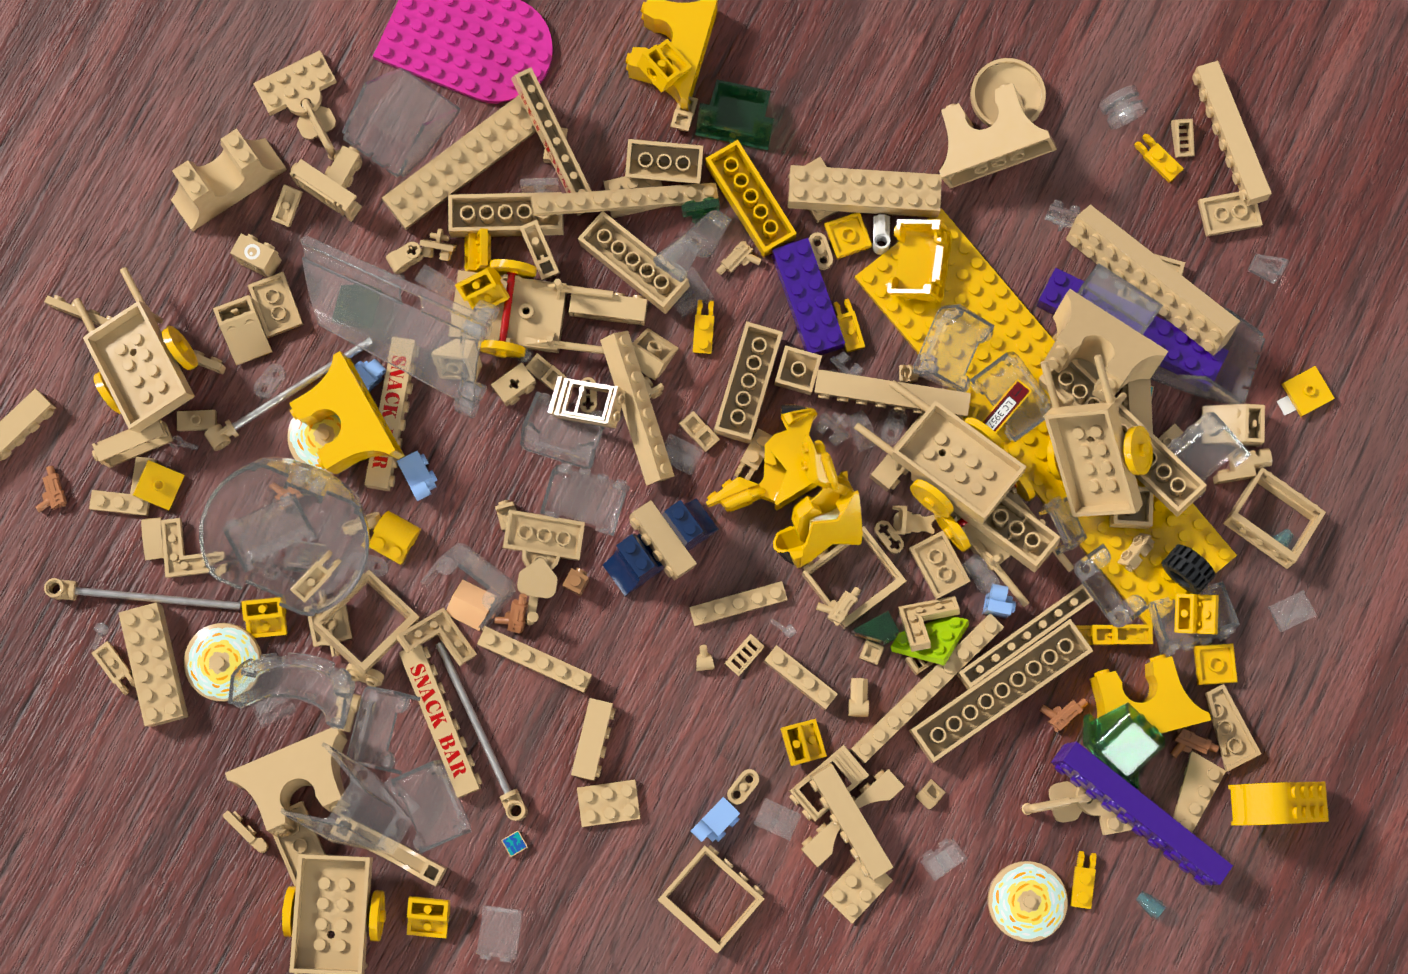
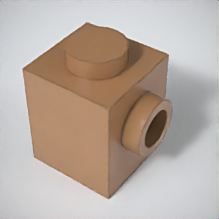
(576, 581)

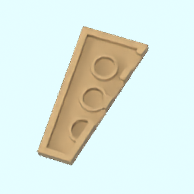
(1231, 731)
(1197, 790)

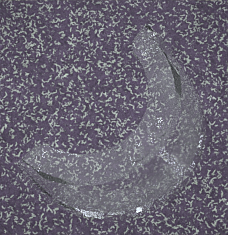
(295, 677)

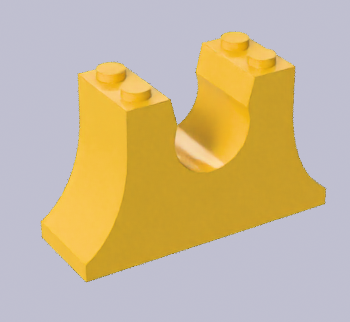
(689, 31)
(362, 425)
(1166, 702)

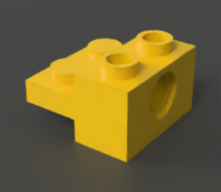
(663, 65)

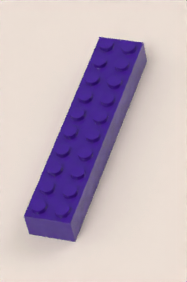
(1183, 354)
(1141, 814)

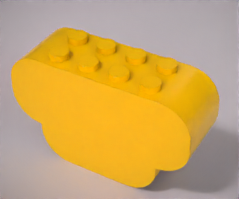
(1279, 803)

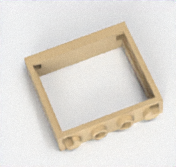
(1260, 538)
(825, 556)
(363, 667)
(692, 925)

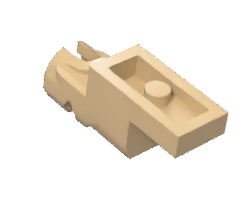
(1246, 469)

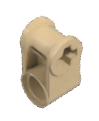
(403, 258)

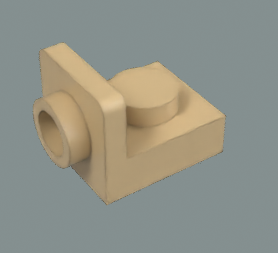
(653, 392)
(502, 512)

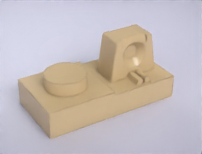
(287, 205)

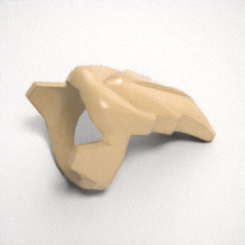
(906, 522)

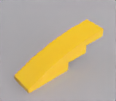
(1110, 635)

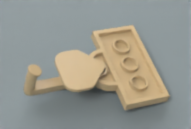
(295, 89)
(544, 540)
(1068, 803)

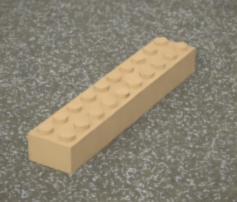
(460, 163)
(1126, 257)
(1168, 476)
(1000, 691)

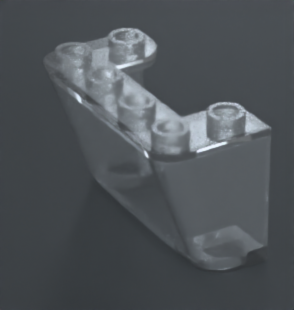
(695, 241)
(1208, 446)
(585, 497)
(1114, 608)
(1163, 621)

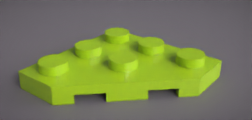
(943, 635)

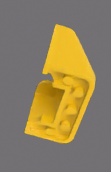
(921, 260)

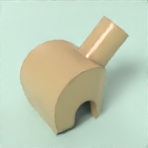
(906, 374)
(704, 660)

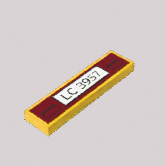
(1007, 405)

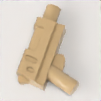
(740, 255)
(839, 610)

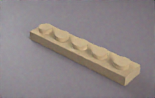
(738, 603)

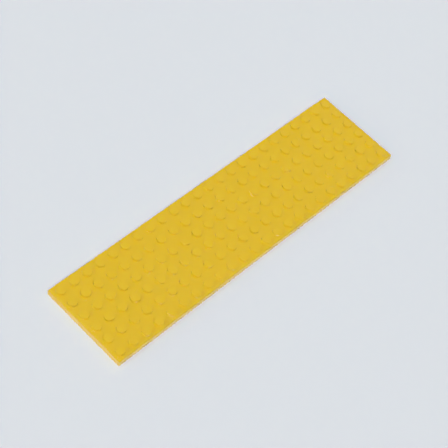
(1015, 329)

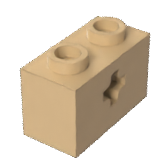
(518, 375)

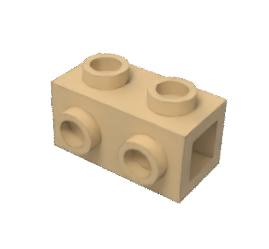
(345, 164)

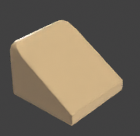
(930, 794)

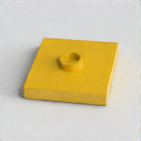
(848, 235)
(1307, 391)
(158, 485)
(1215, 664)

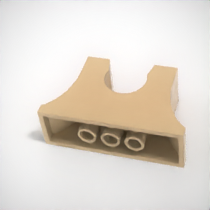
(987, 151)
(226, 180)
(1090, 331)
(279, 774)

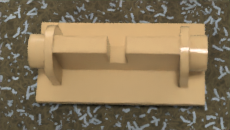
(1141, 545)

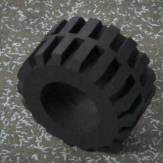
(1188, 569)

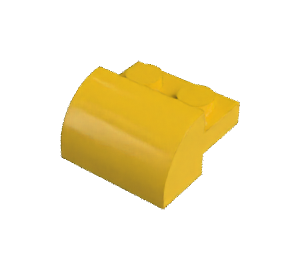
(477, 251)
(484, 286)
(394, 537)
(1196, 613)
(264, 617)
(803, 742)
(428, 917)

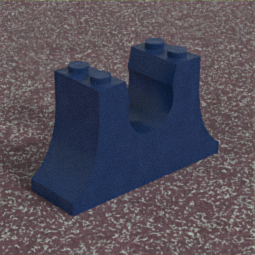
(634, 561)

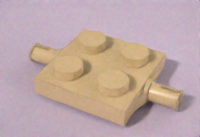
(338, 626)

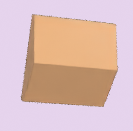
(467, 605)

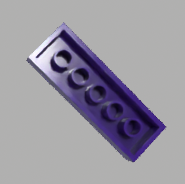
(808, 297)

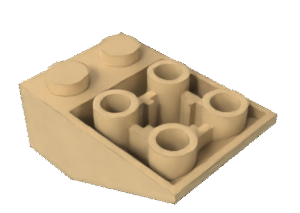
(242, 329)
(1244, 420)

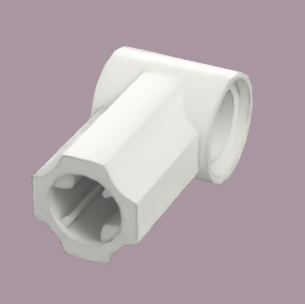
(881, 232)

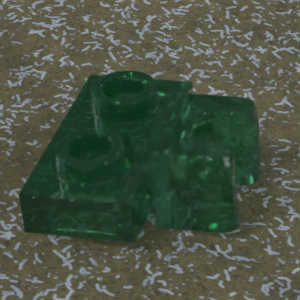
(699, 209)

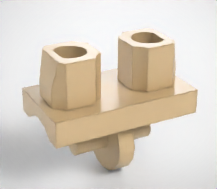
(446, 249)

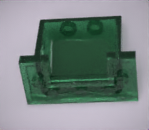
(736, 114)
(1122, 741)

